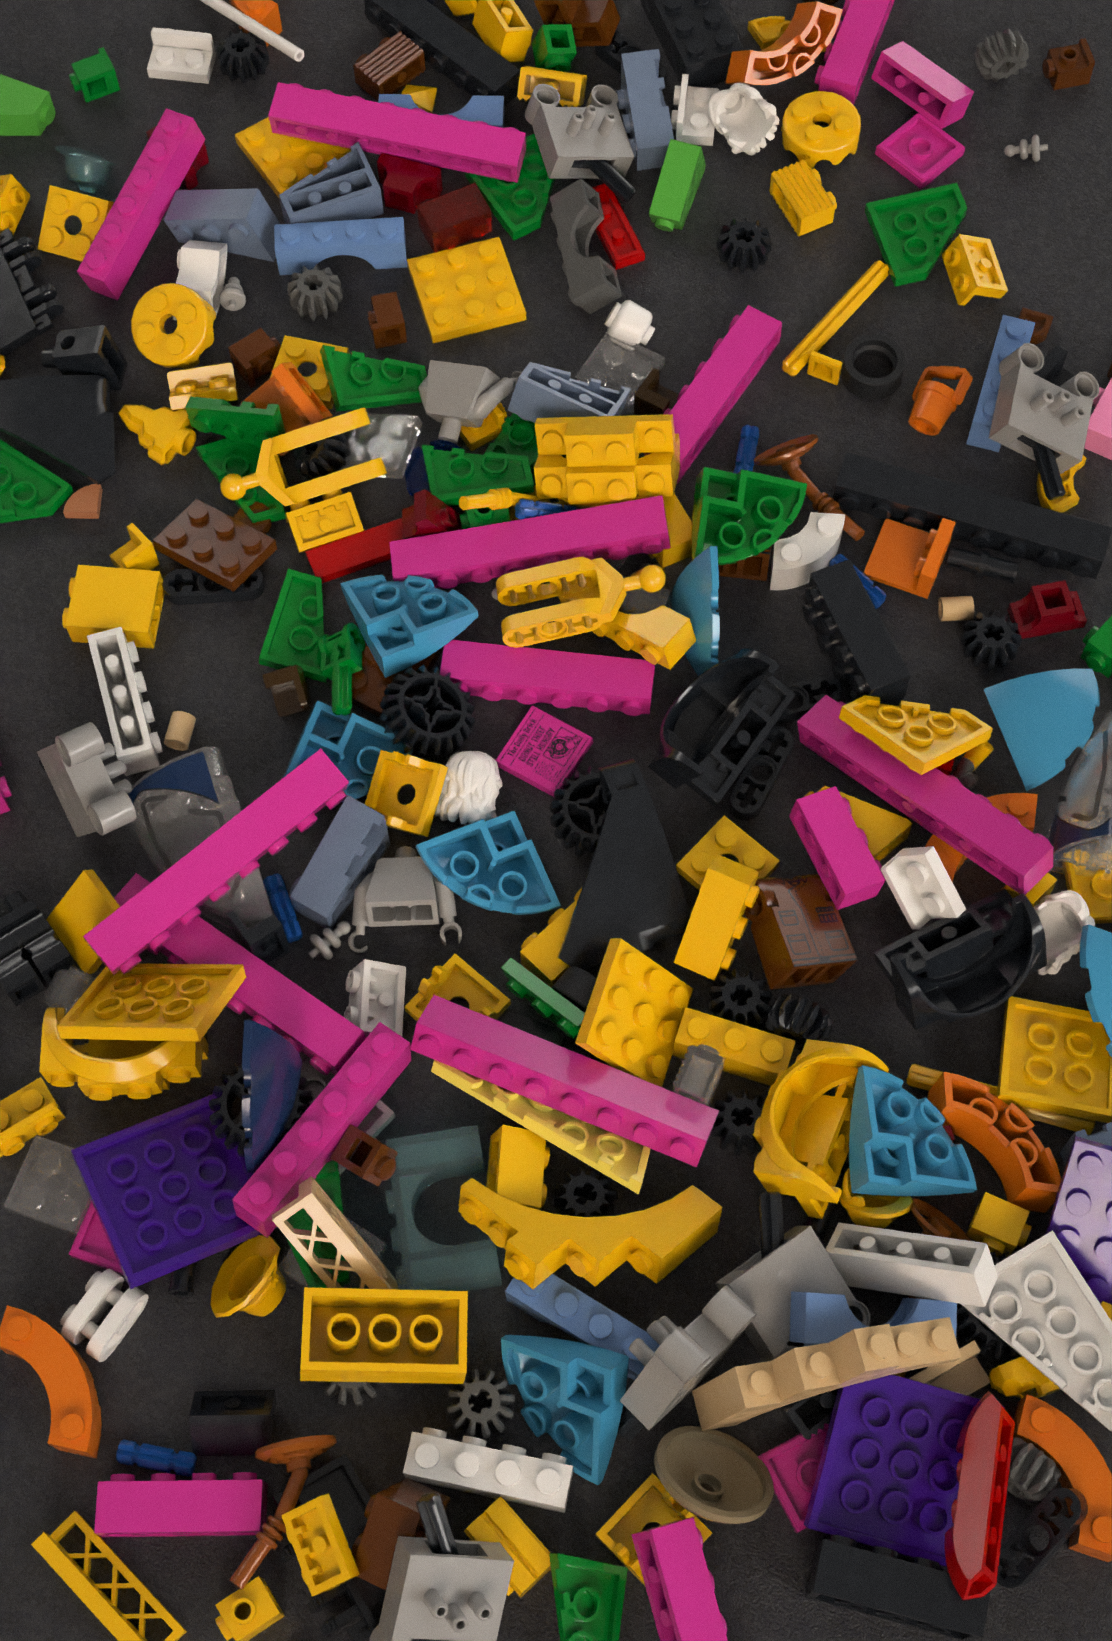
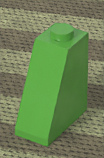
(24, 108)
(677, 185)

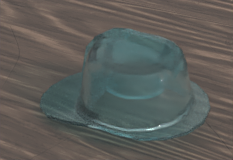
(86, 168)

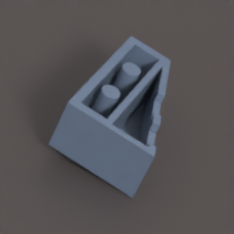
(644, 108)
(335, 194)
(225, 216)
(552, 393)
(340, 863)

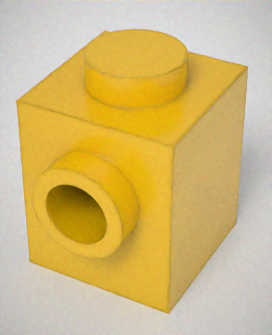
(999, 1224)
(248, 1611)

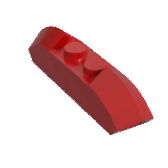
(979, 1510)

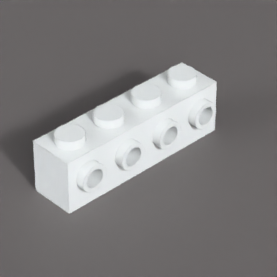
(123, 700)
(913, 1264)
(488, 1471)

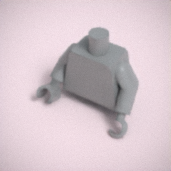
(462, 395)
(402, 894)

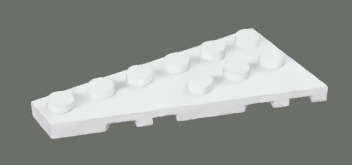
(1054, 1323)

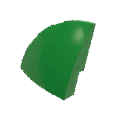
(742, 512)

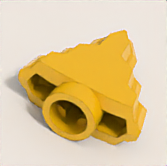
(160, 430)

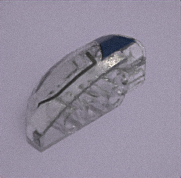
(180, 809)
(1083, 810)

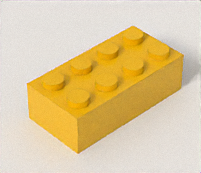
(384, 1336)

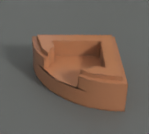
(84, 503)

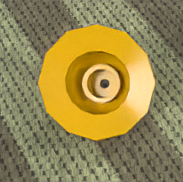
(249, 1280)

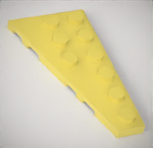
(599, 1148)

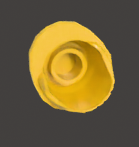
(872, 1209)

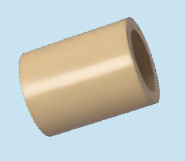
(956, 608)
(179, 730)

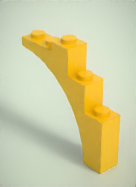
(591, 1246)

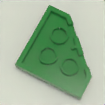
(523, 204)
(915, 229)
(27, 487)

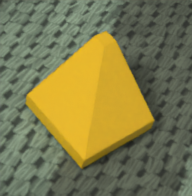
(422, 96)
(824, 368)

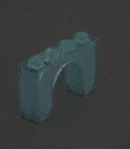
(429, 1265)

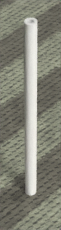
(256, 28)

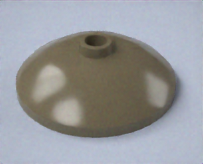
(713, 1475)

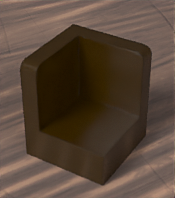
(652, 397)
(289, 690)

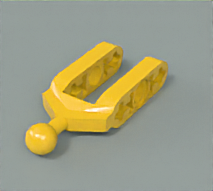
(270, 473)
(572, 616)

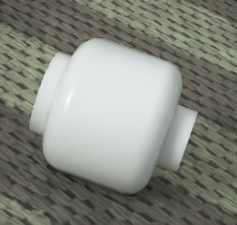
(630, 322)

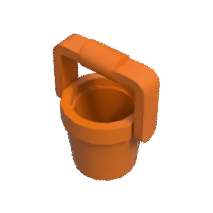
(936, 400)

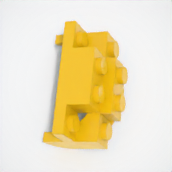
(604, 458)
(116, 1066)
(809, 1132)

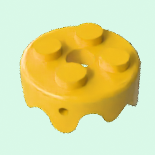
(818, 143)
(193, 329)

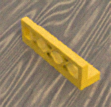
(91, 1593)

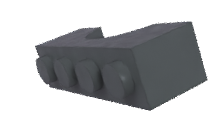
(576, 216)

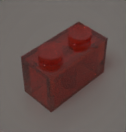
(455, 218)

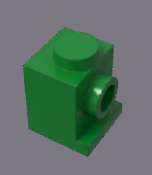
(94, 76)

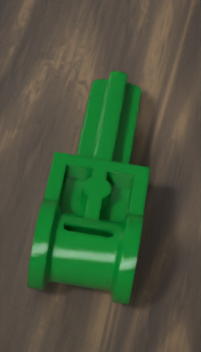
(339, 660)

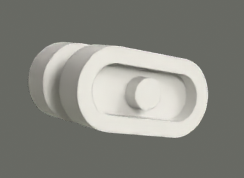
(82, 1319)

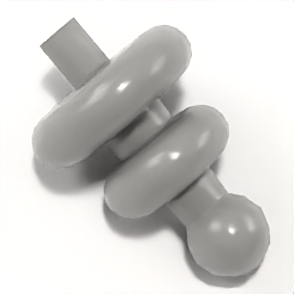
(1025, 149)
(232, 296)
(330, 938)

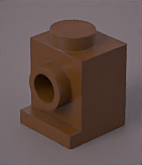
(1069, 65)
(386, 320)
(254, 355)
(372, 1158)

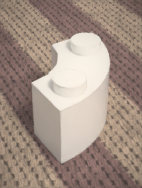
(203, 269)
(806, 551)

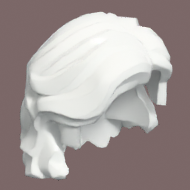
(743, 118)
(469, 788)
(1062, 921)

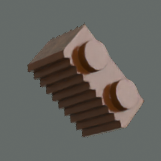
(389, 66)

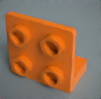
(295, 397)
(909, 556)

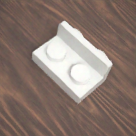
(181, 55)
(692, 118)
(922, 886)
(376, 995)

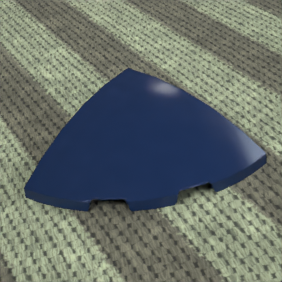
(272, 1079)

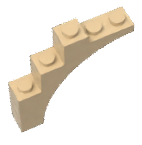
(823, 1367)

